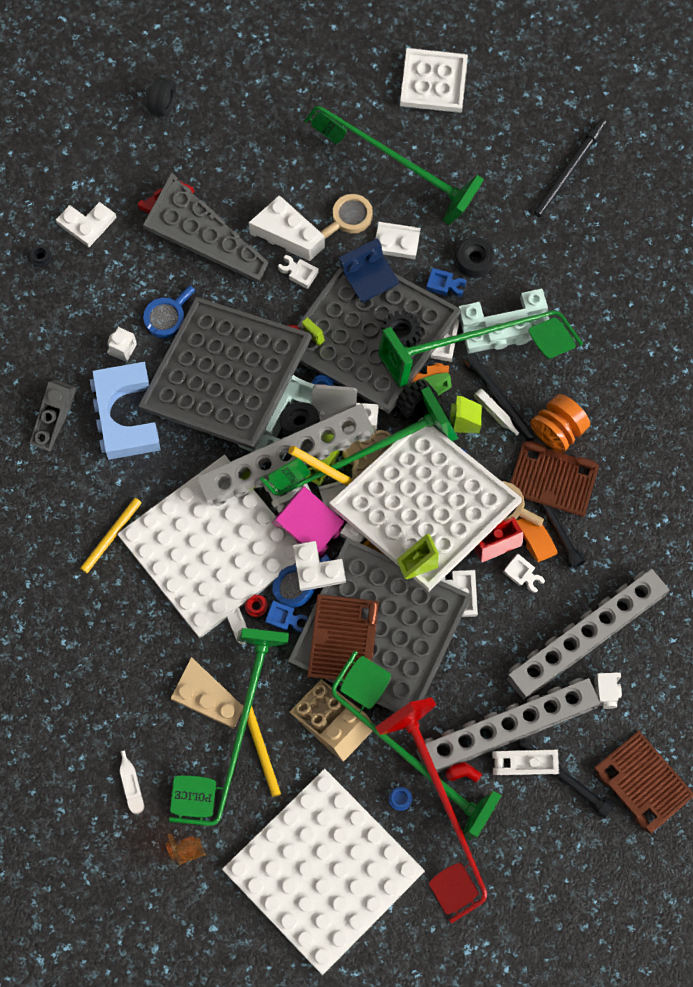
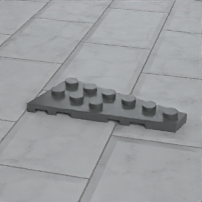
(195, 226)

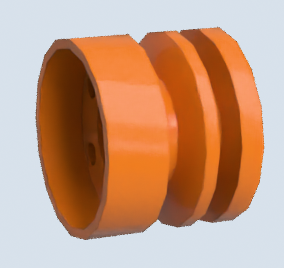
(560, 423)

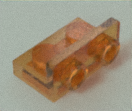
(188, 849)

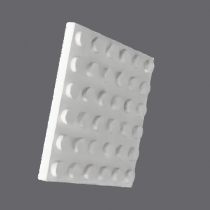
(424, 489)
(209, 555)
(323, 871)

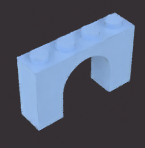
(109, 386)

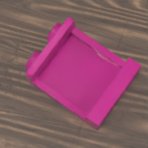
(309, 520)

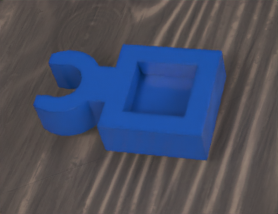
(442, 281)
(281, 616)

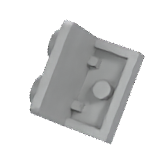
(333, 400)

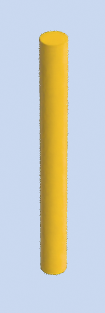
(319, 465)
(109, 537)
(263, 755)

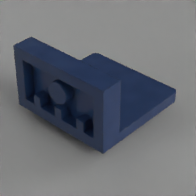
(368, 271)

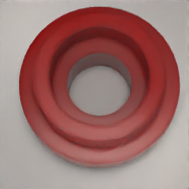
(256, 599)

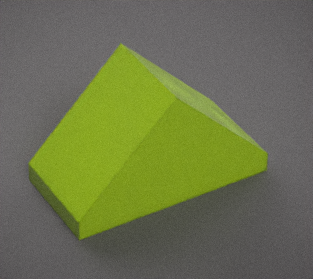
(419, 558)

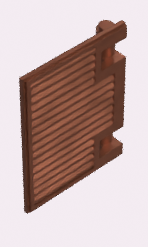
(554, 478)
(339, 632)
(644, 782)

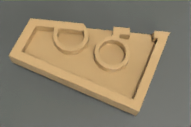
(206, 696)

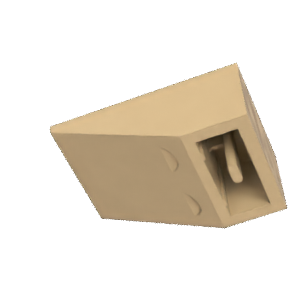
(331, 721)

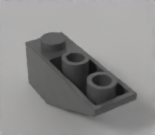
(52, 413)

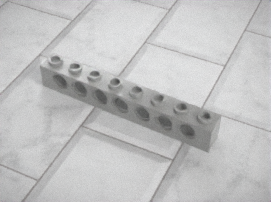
(212, 480)
(647, 582)
(581, 690)

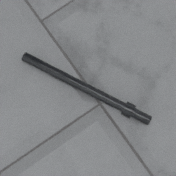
(591, 138)

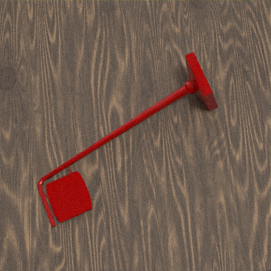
(453, 885)

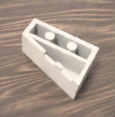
(287, 228)

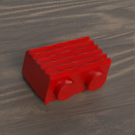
(501, 539)

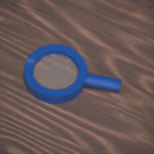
(165, 316)
(287, 587)

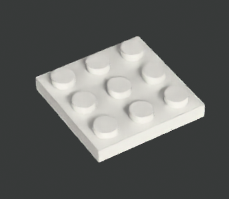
(434, 80)

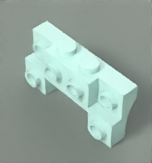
(473, 319)
(296, 391)

